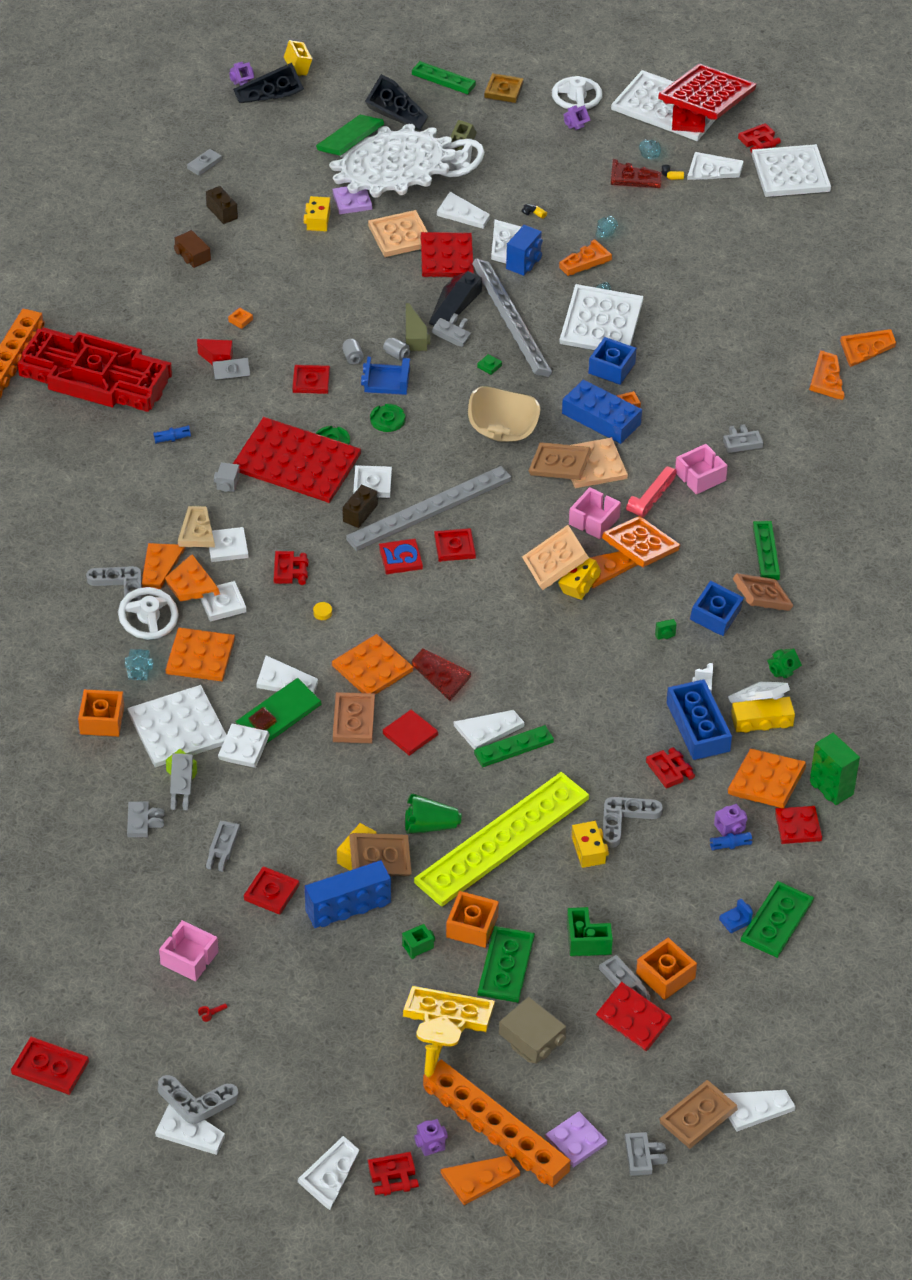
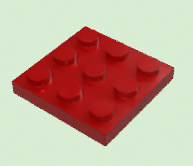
(446, 254)

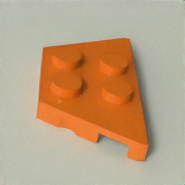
(190, 580)

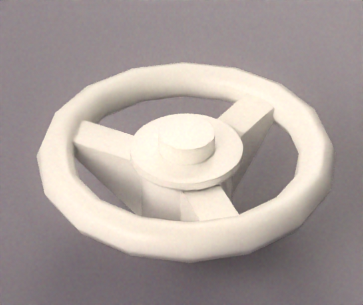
(576, 90)
(461, 163)
(148, 612)

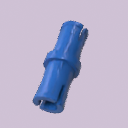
(172, 434)
(730, 841)

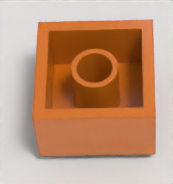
(101, 712)
(472, 919)
(666, 968)

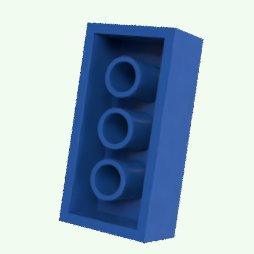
(601, 411)
(699, 719)
(348, 894)

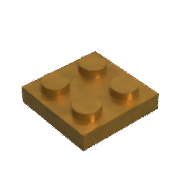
(503, 88)

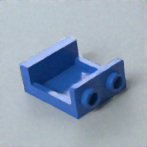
(386, 378)

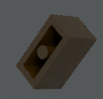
(221, 205)
(360, 506)

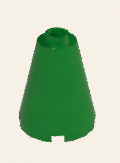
(429, 815)

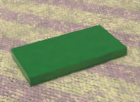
(350, 134)
(287, 706)
(777, 919)
(506, 964)

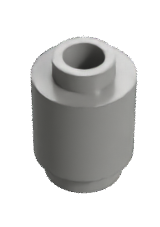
(396, 348)
(352, 351)

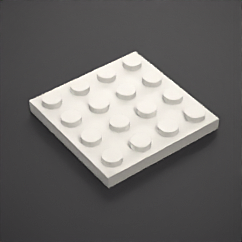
(791, 170)
(600, 314)
(177, 722)

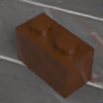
(192, 249)

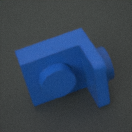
(737, 917)

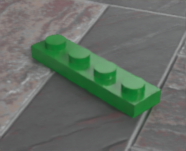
(443, 77)
(766, 549)
(513, 746)

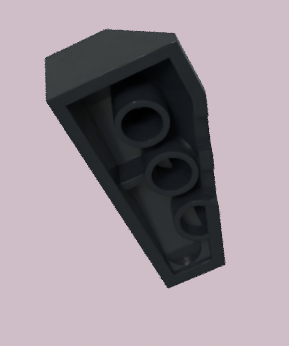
(275, 84)
(393, 102)
(456, 296)

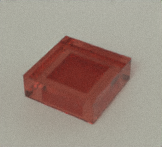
(262, 719)

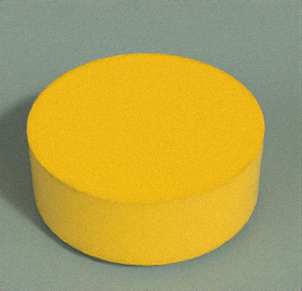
(322, 611)

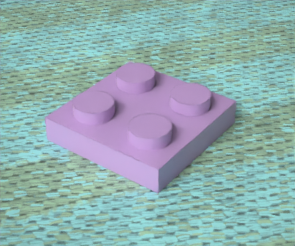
(349, 202)
(576, 1138)

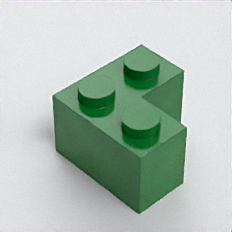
(587, 938)

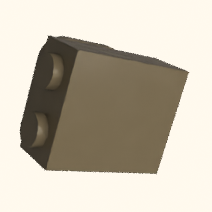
(532, 1031)

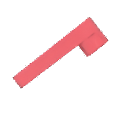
(645, 503)

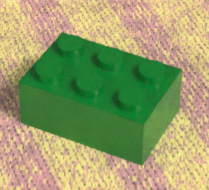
(834, 769)

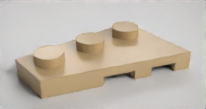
(196, 529)

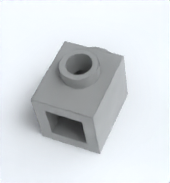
(227, 477)

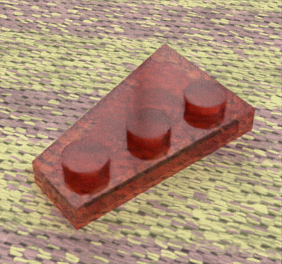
(630, 176)
(441, 673)

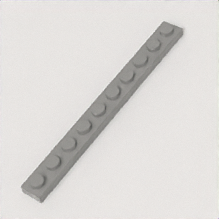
(512, 318)
(428, 508)

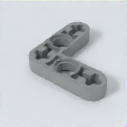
(128, 581)
(617, 814)
(196, 1105)

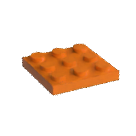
(640, 541)
(200, 654)
(372, 665)
(767, 778)

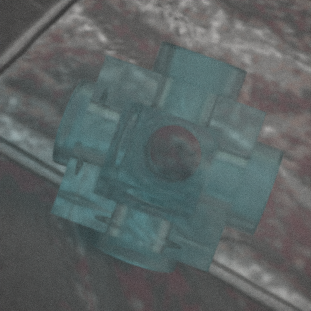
(138, 664)

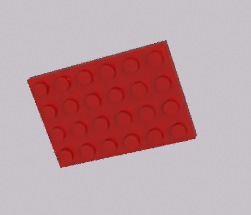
(707, 91)
(297, 459)

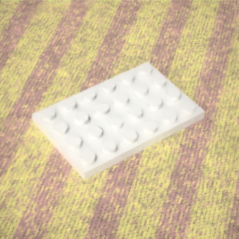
(642, 103)

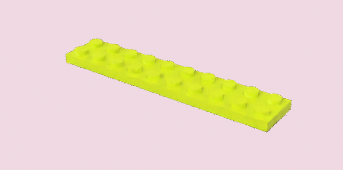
(501, 839)

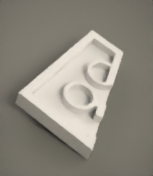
(713, 167)
(462, 211)
(501, 236)
(277, 675)
(759, 691)
(488, 728)
(759, 1107)
(199, 1135)
(329, 1172)

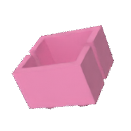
(701, 469)
(588, 513)
(192, 950)

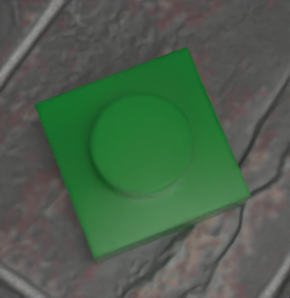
(489, 364)
(665, 629)

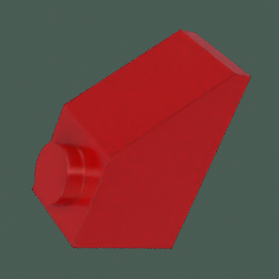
(215, 350)

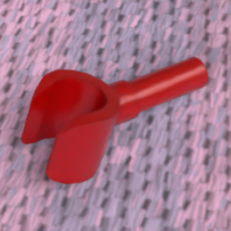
(204, 1009)

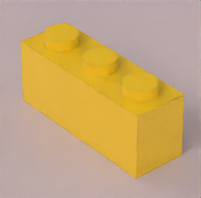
(762, 714)

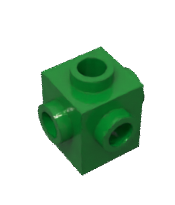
(784, 662)

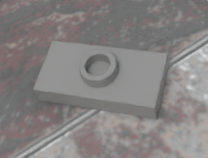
(204, 162)
(231, 368)

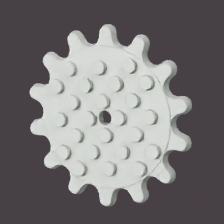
(413, 157)

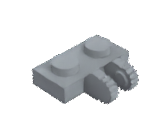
(451, 332)
(742, 441)
(139, 818)
(639, 1151)

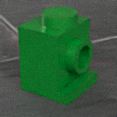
(418, 940)

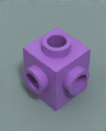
(246, 71)
(576, 117)
(730, 820)
(431, 1137)

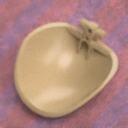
(502, 414)

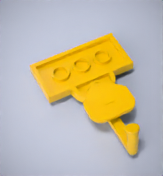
(445, 1019)

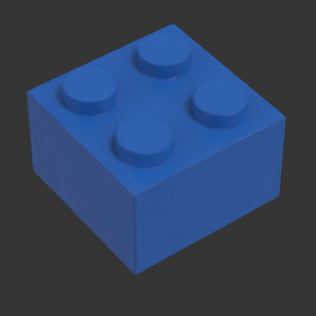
(524, 250)
(612, 360)
(716, 608)

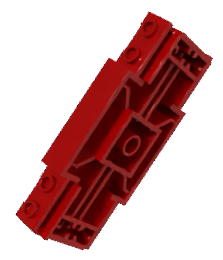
(94, 369)

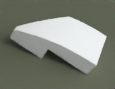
(705, 674)

